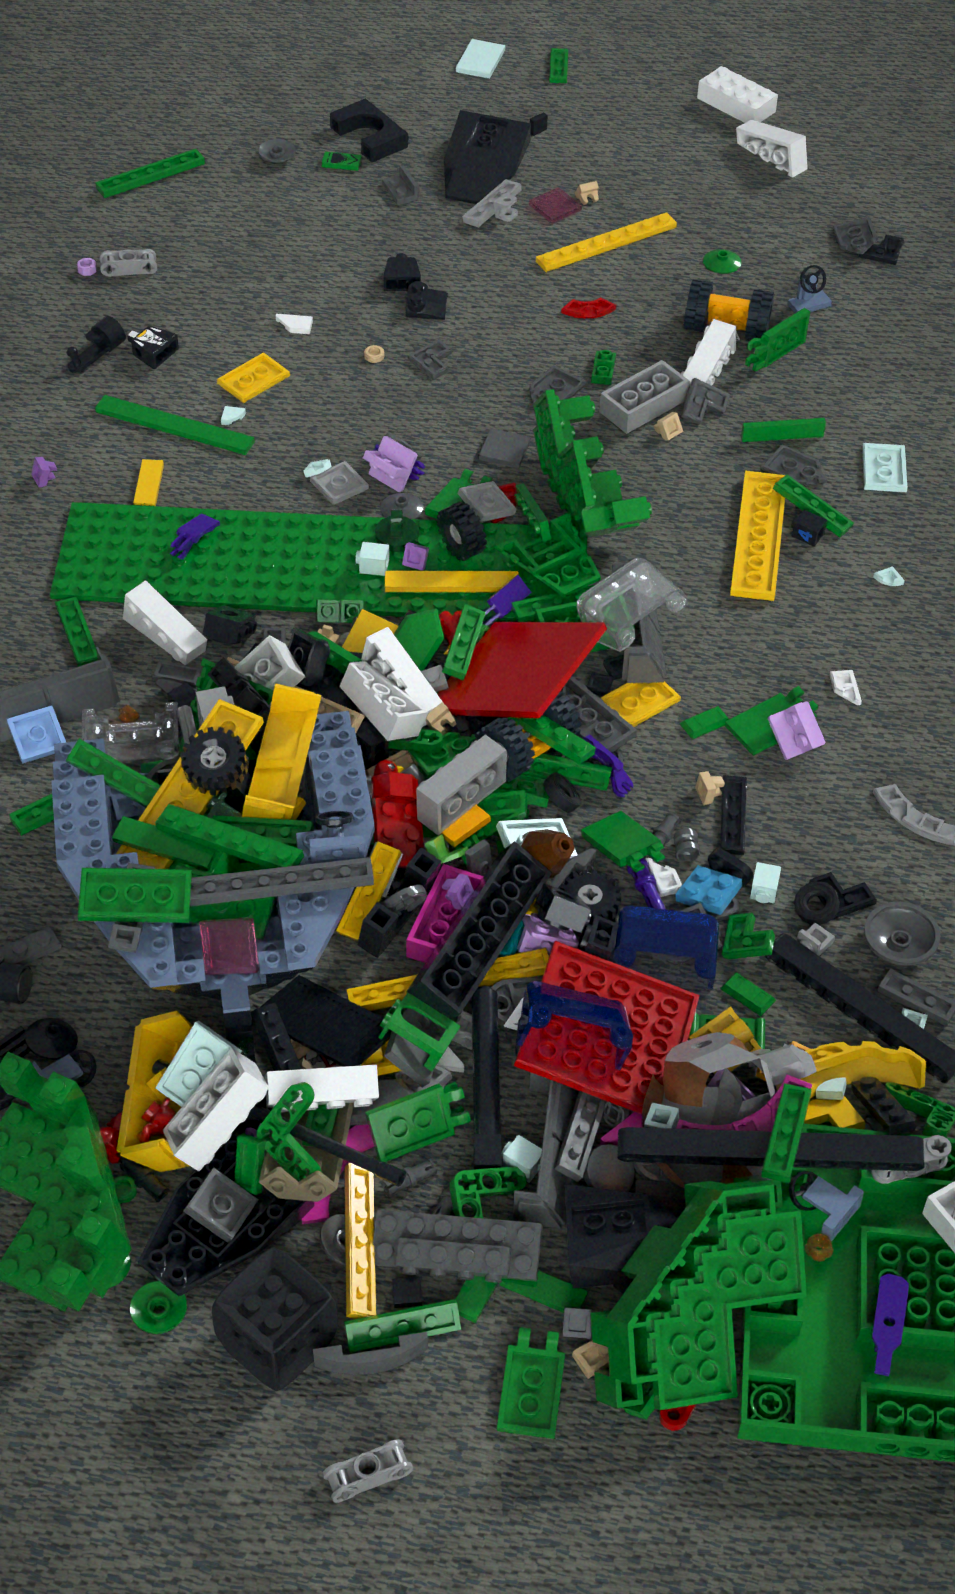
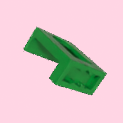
(416, 1036)

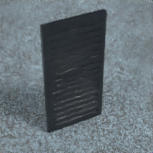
(328, 1022)

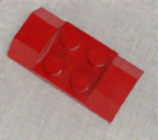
(396, 813)

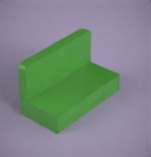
(439, 849)

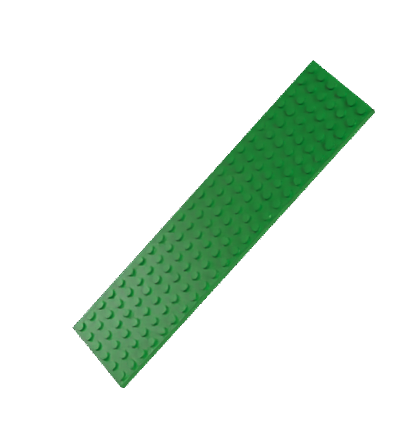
(261, 560)

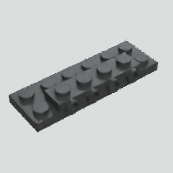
(597, 717)
(457, 1246)

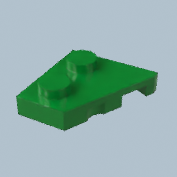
(502, 807)

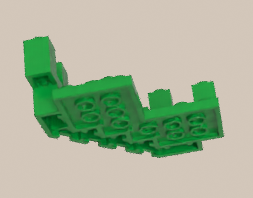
(589, 498)
(61, 1165)
(687, 1279)

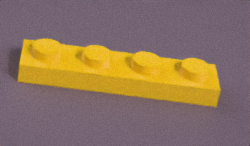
(365, 897)

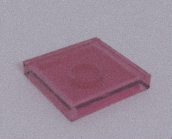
(555, 205)
(229, 946)

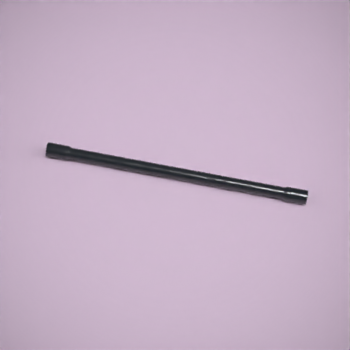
(380, 1169)

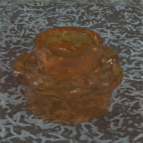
(128, 714)
(821, 1241)

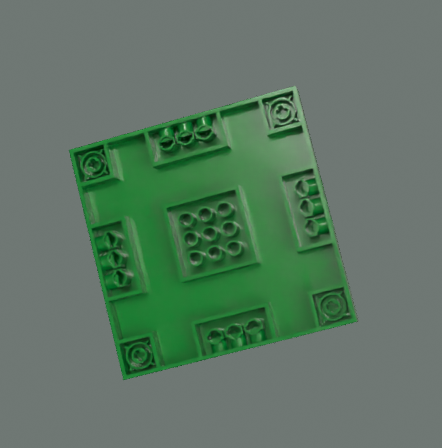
(814, 1358)

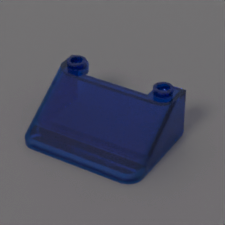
(670, 934)
(545, 999)

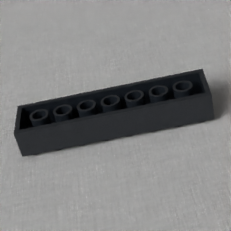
(480, 931)

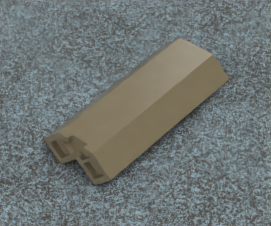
(319, 1183)

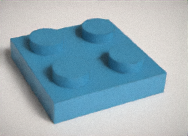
(710, 889)

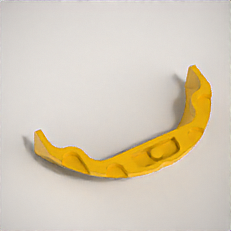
(866, 1060)

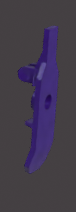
(892, 1308)

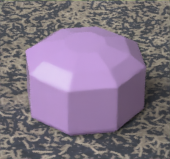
(86, 266)

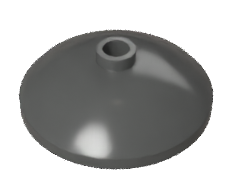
(905, 924)

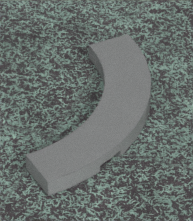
(903, 811)

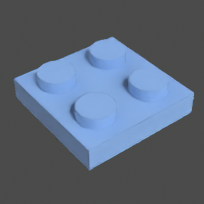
(35, 733)

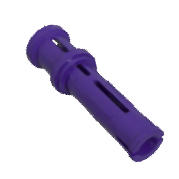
(646, 884)

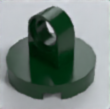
(396, 531)

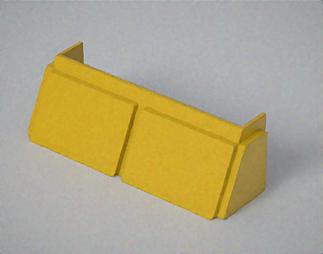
(282, 754)
(153, 1040)

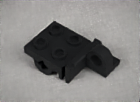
(238, 687)

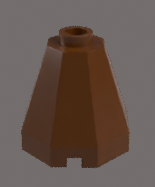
(549, 848)

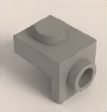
(816, 939)

